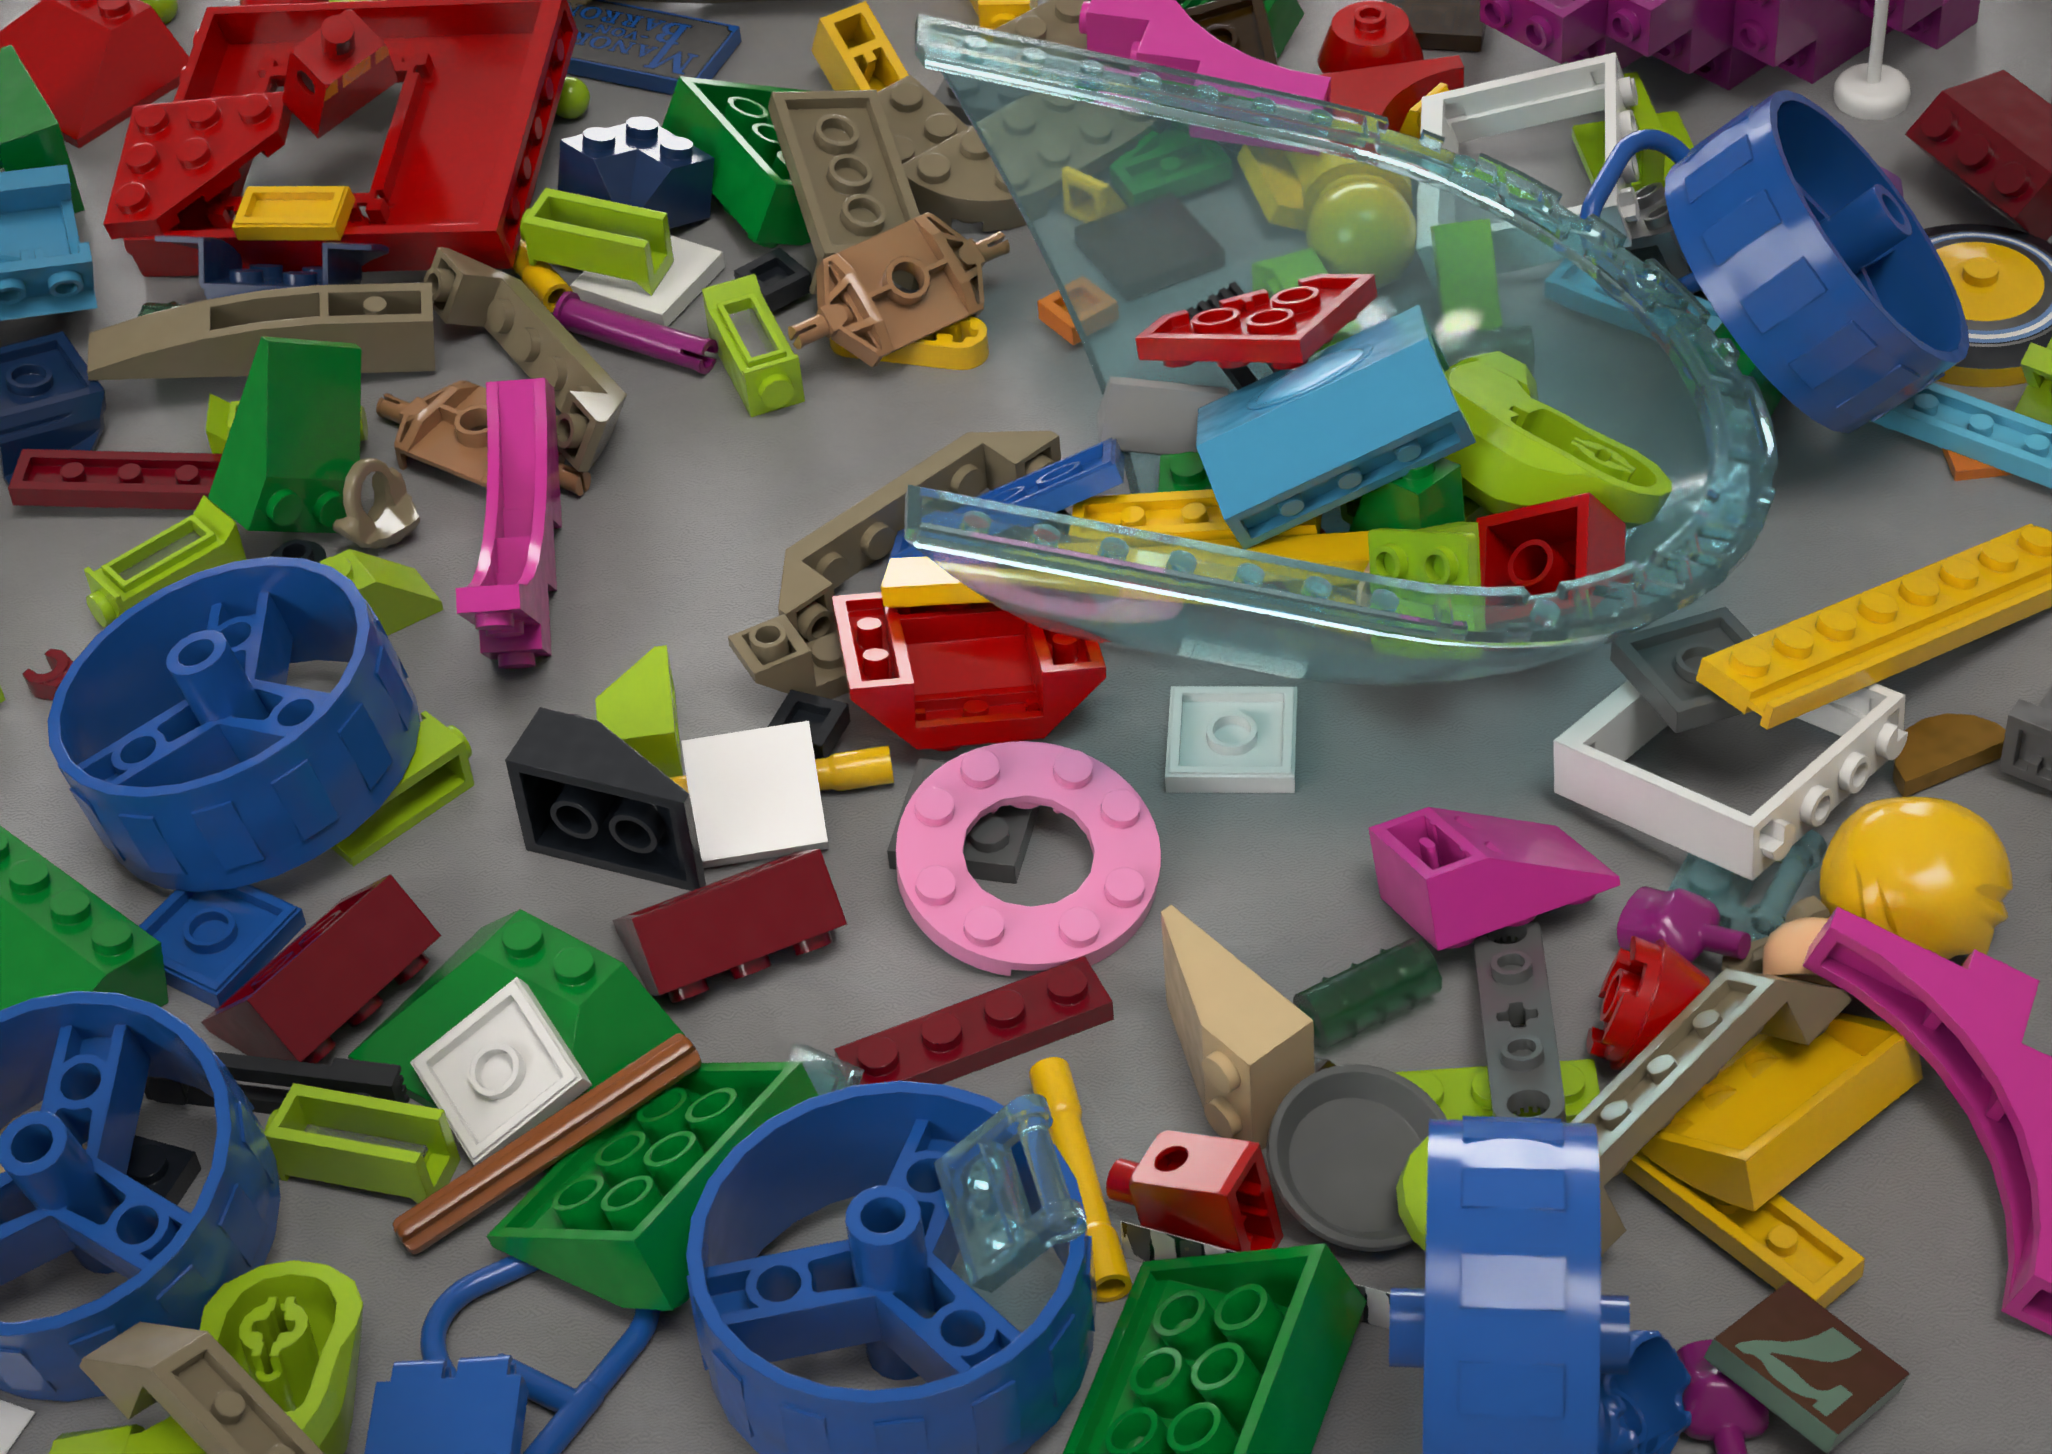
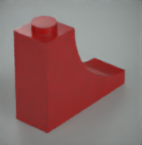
(1394, 87)

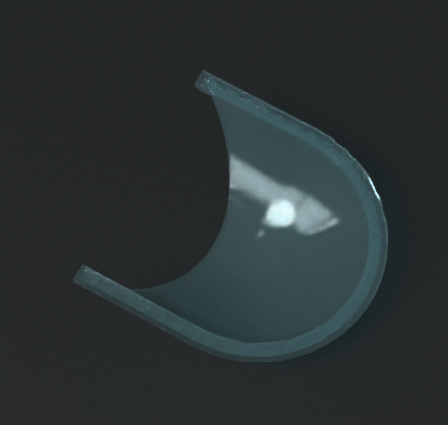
(1180, 182)

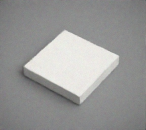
(691, 271)
(1231, 739)
(755, 794)
(500, 1071)

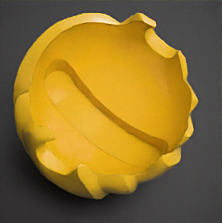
(1920, 873)

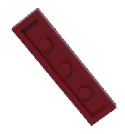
(112, 479)
(985, 1028)

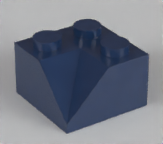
(639, 168)

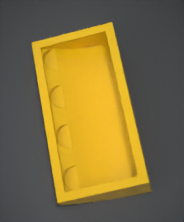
(1784, 1108)

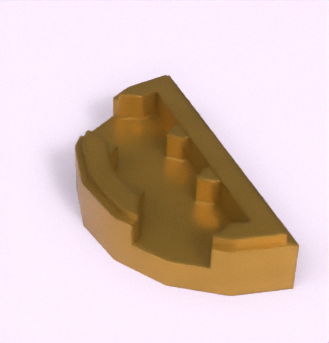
(1944, 749)

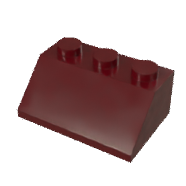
(1997, 144)
(732, 925)
(327, 976)

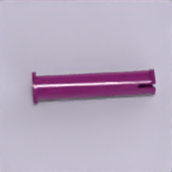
(635, 333)

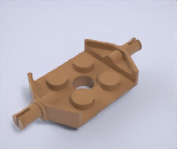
(872, 316)
(451, 434)

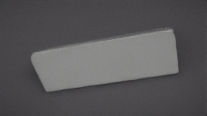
(1153, 414)

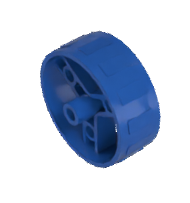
(1815, 263)
(201, 751)
(90, 1070)
(878, 1288)
(1511, 1291)

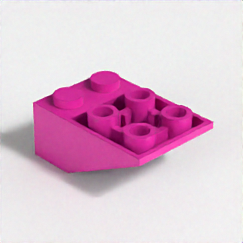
(1478, 873)

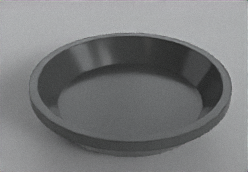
(1342, 1150)

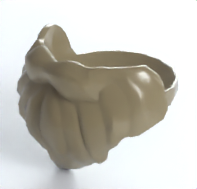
(389, 517)

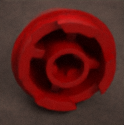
(1367, 37)
(1641, 999)

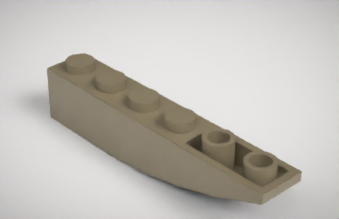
(223, 333)

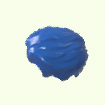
(1645, 1407)

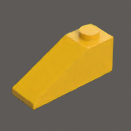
(856, 51)

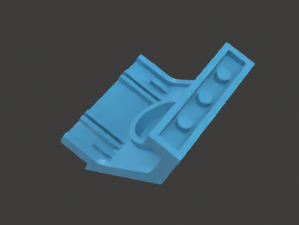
(40, 248)
(1330, 428)

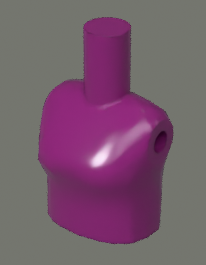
(1681, 920)
(1718, 1405)

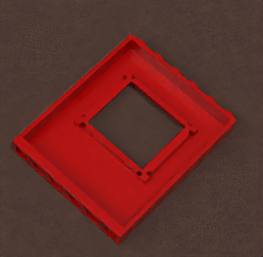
(459, 144)

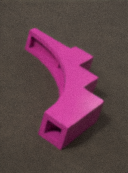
(1168, 37)
(522, 510)
(1971, 1032)

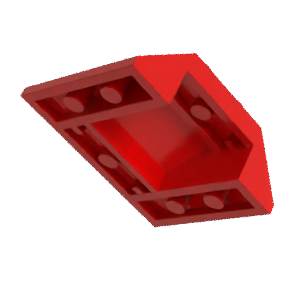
(95, 60)
(961, 671)

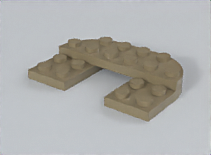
(944, 157)

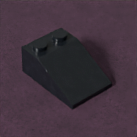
(601, 802)

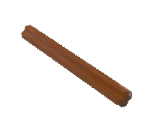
(546, 1143)

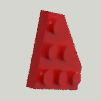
(188, 153)
(1260, 328)

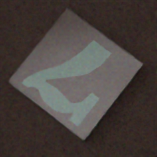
(1806, 1366)

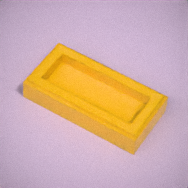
(293, 213)

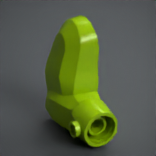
(1539, 454)
(293, 1333)

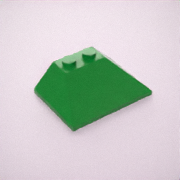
(585, 993)

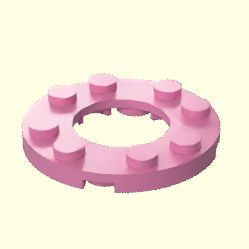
(1014, 936)

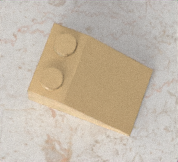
(1235, 1031)

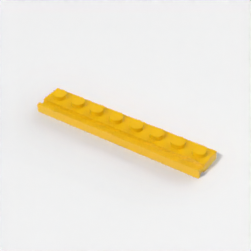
(1885, 628)

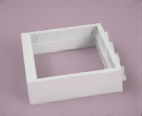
(1545, 98)
(1594, 774)

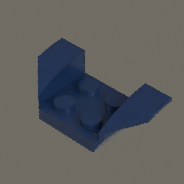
(223, 273)
(46, 400)

